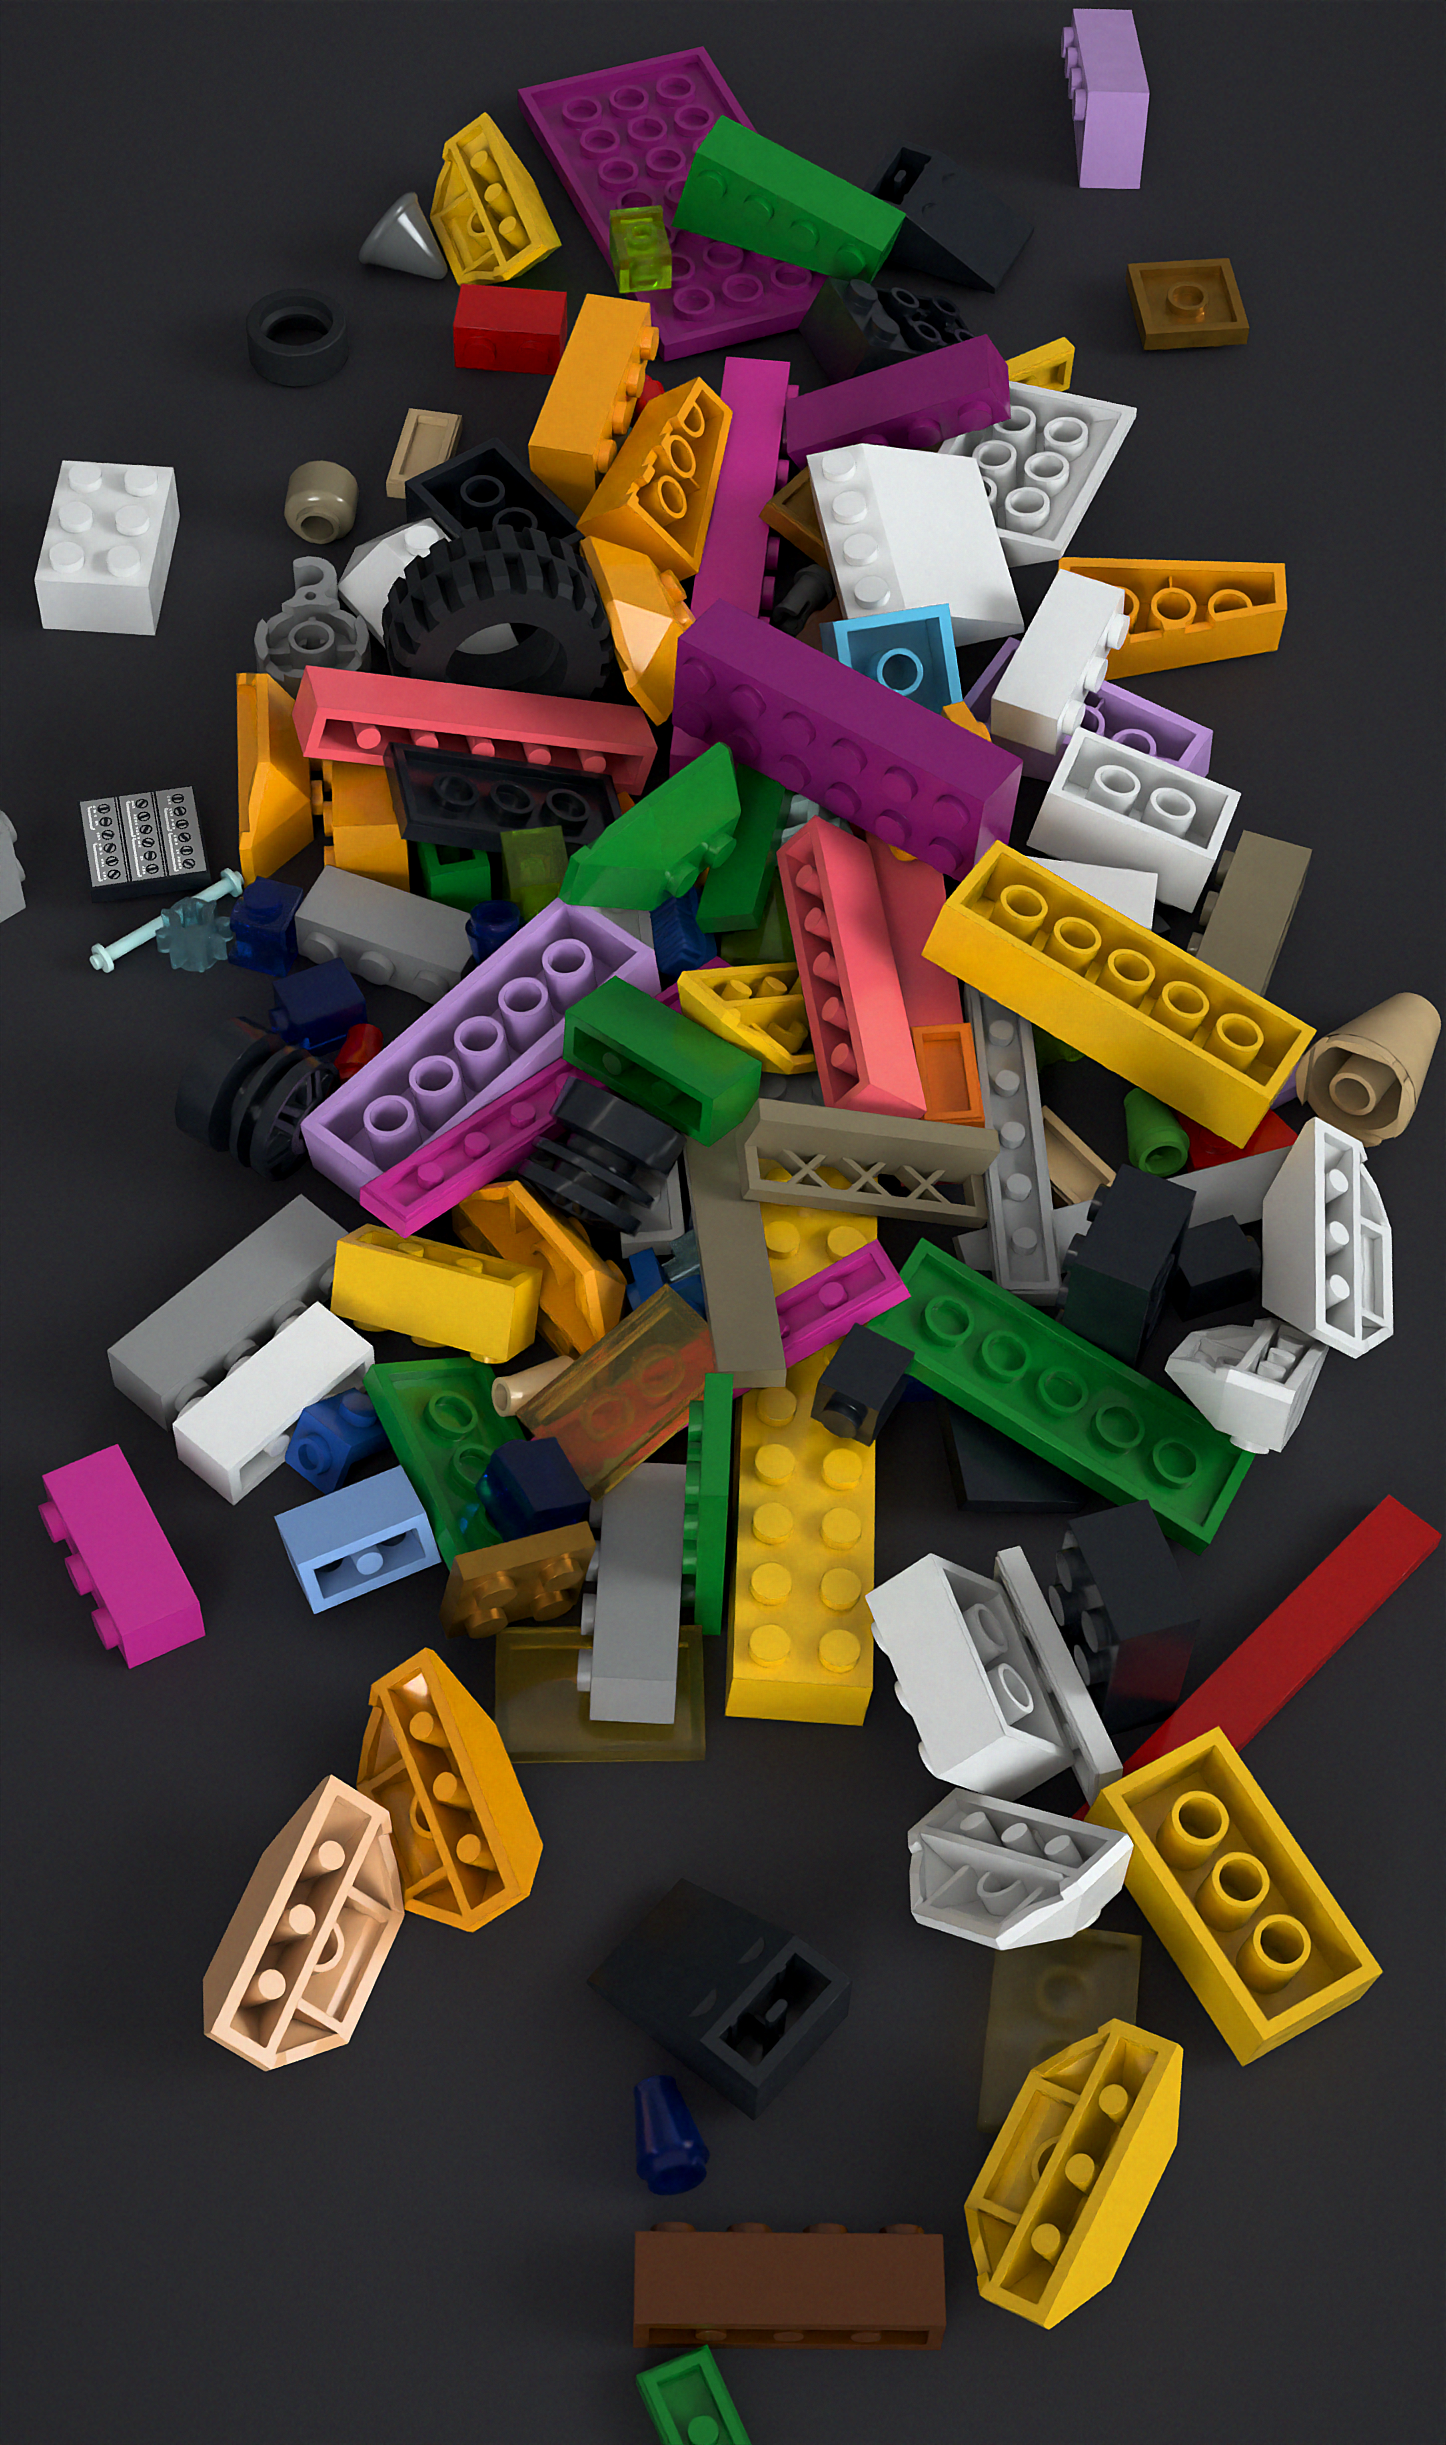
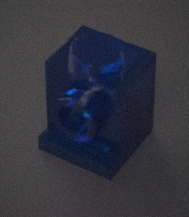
(266, 927)

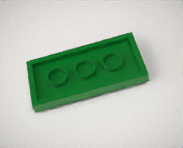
(444, 1436)
(707, 1502)

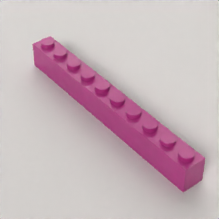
(738, 541)

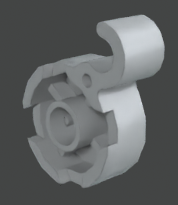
(311, 630)

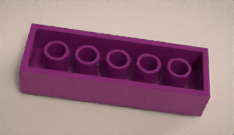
(844, 740)

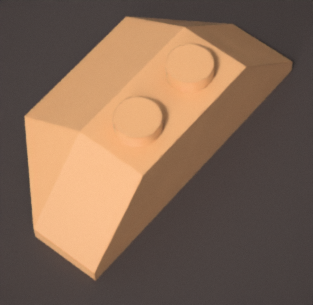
(307, 1933)

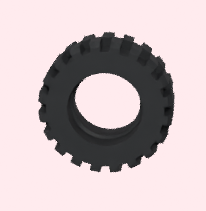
(493, 582)

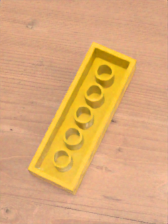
(1118, 993)

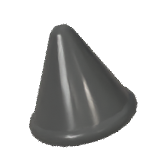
(404, 241)

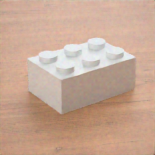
(107, 548)
(1134, 814)
(968, 1679)

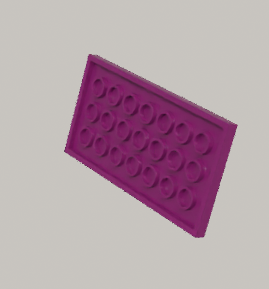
(630, 143)

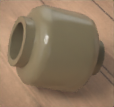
(321, 501)

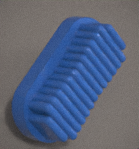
(677, 936)

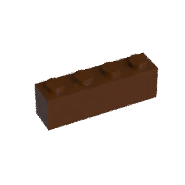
(789, 2288)

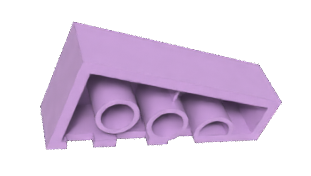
(1107, 97)
(1109, 713)

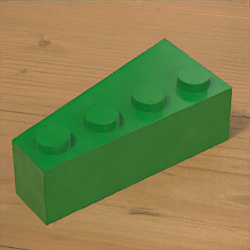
(784, 206)

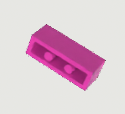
(120, 1557)

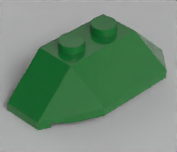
(661, 840)

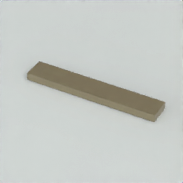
(733, 1268)

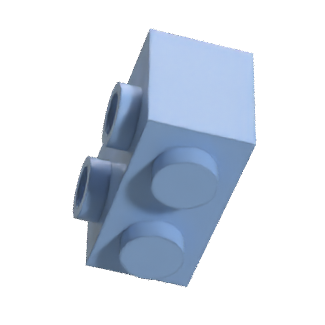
(358, 1539)

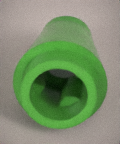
(1154, 1135)

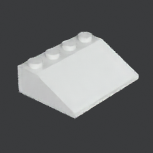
(1044, 466)
(913, 535)

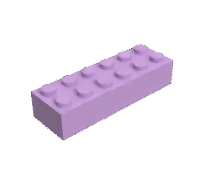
(473, 1043)

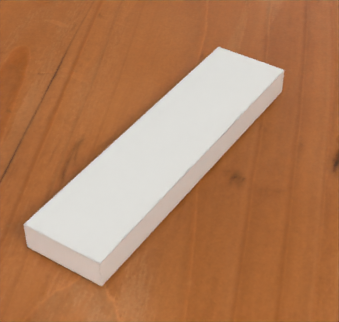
(1095, 1756)

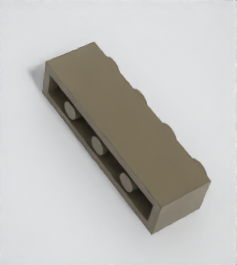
(1252, 910)

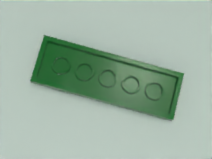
(1063, 1397)

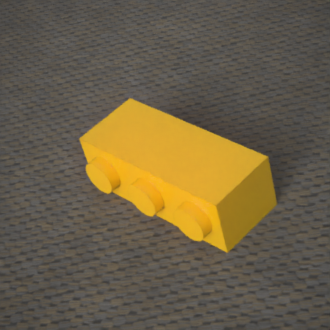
(436, 1293)

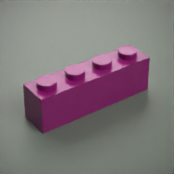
(904, 403)

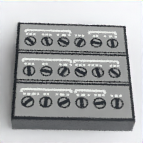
(143, 843)

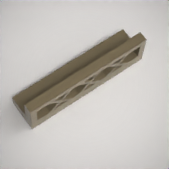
(861, 1149)

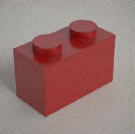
(510, 329)

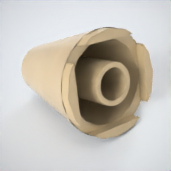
(1371, 1069)

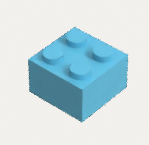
(902, 650)

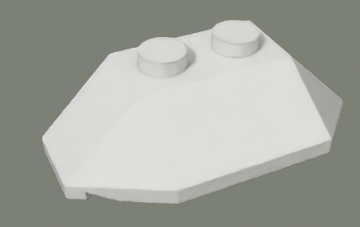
(378, 565)
(1328, 1243)
(1250, 1379)
(1011, 1871)

